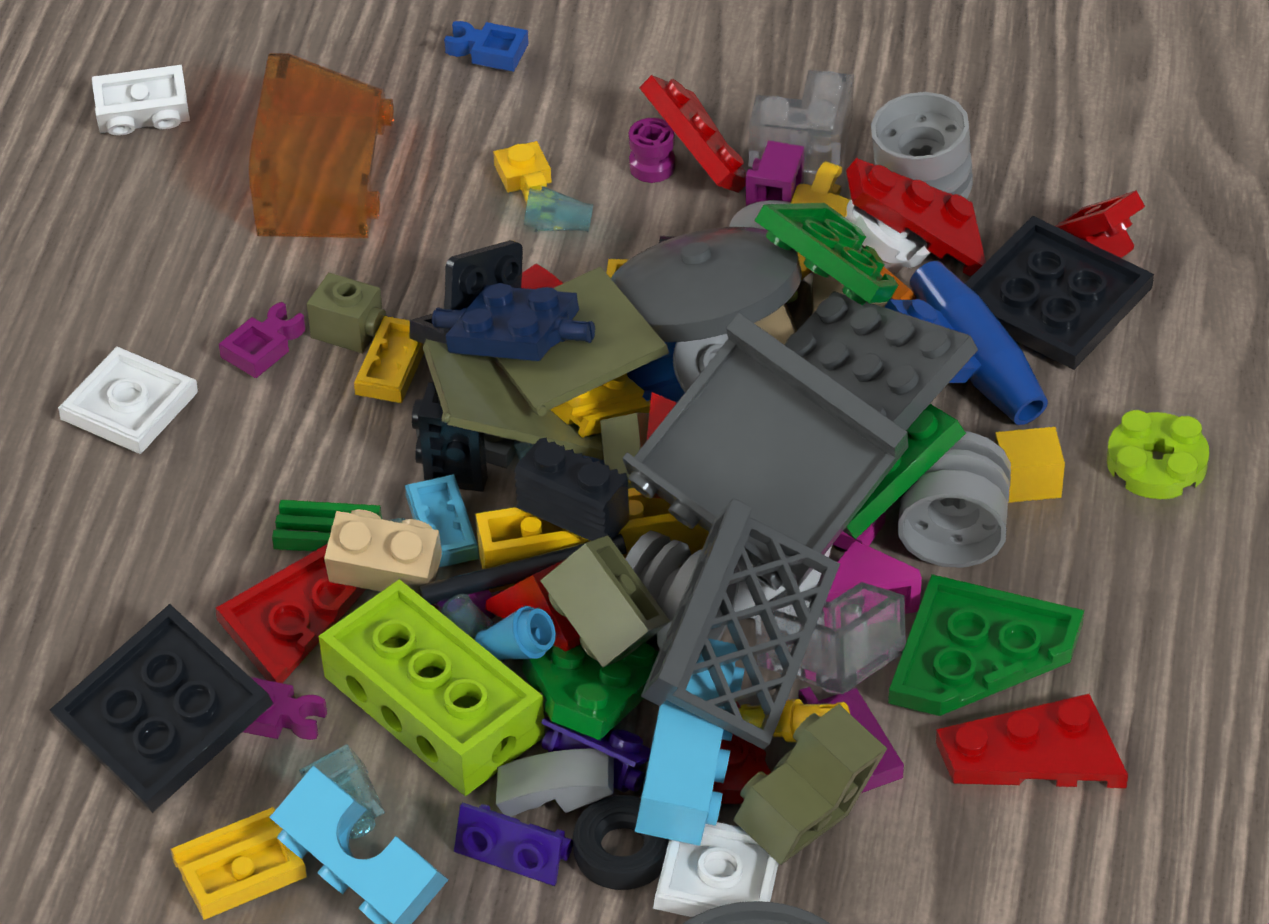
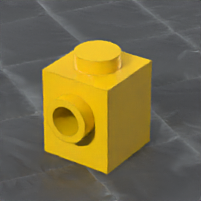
(1035, 463)

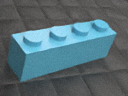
(686, 763)

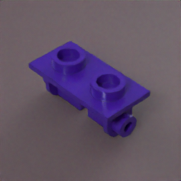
(620, 744)
(510, 843)

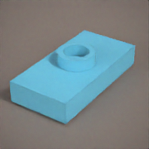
(442, 507)

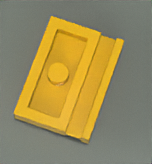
(607, 401)
(237, 864)

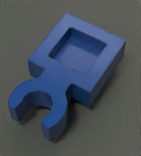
(491, 47)

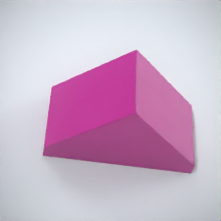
(875, 568)

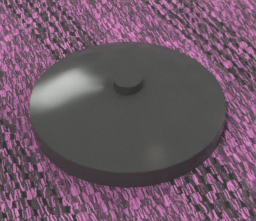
(705, 278)

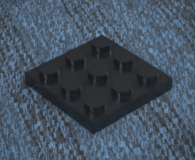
(1058, 291)
(161, 707)

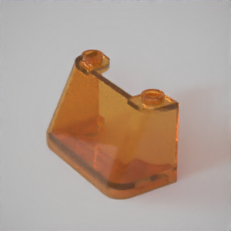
(315, 151)

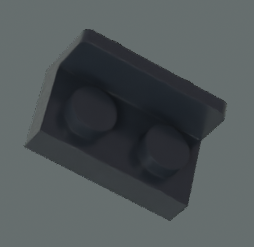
(447, 448)

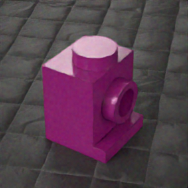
(775, 173)

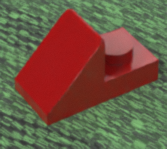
(1106, 223)

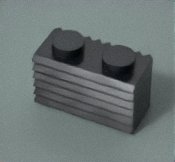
(572, 491)

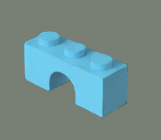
(320, 819)

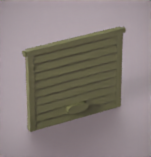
(575, 367)
(484, 400)

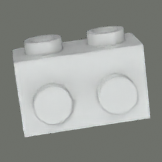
(140, 100)

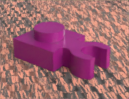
(261, 344)
(288, 712)

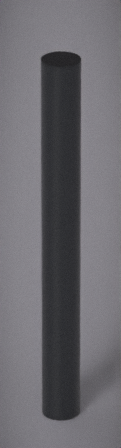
(500, 574)

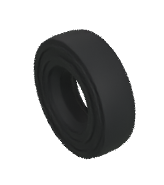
(612, 870)

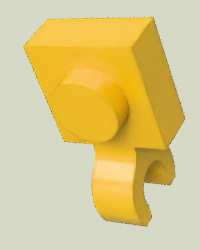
(522, 167)

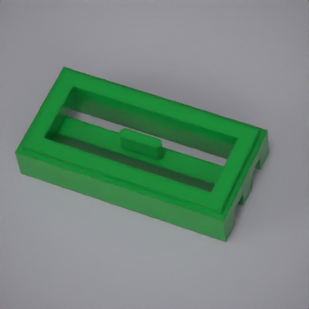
(309, 517)

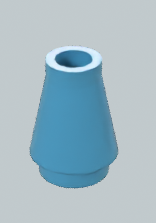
(520, 635)

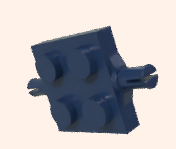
(513, 323)

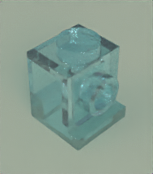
(351, 775)

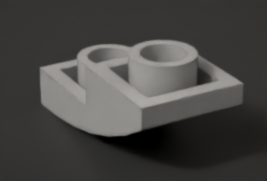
(567, 776)

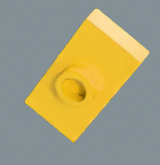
(389, 362)

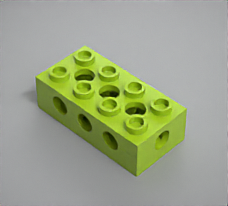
(432, 686)

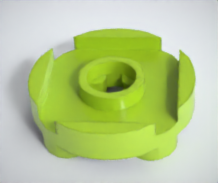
(1141, 434)

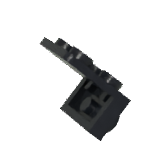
(466, 278)

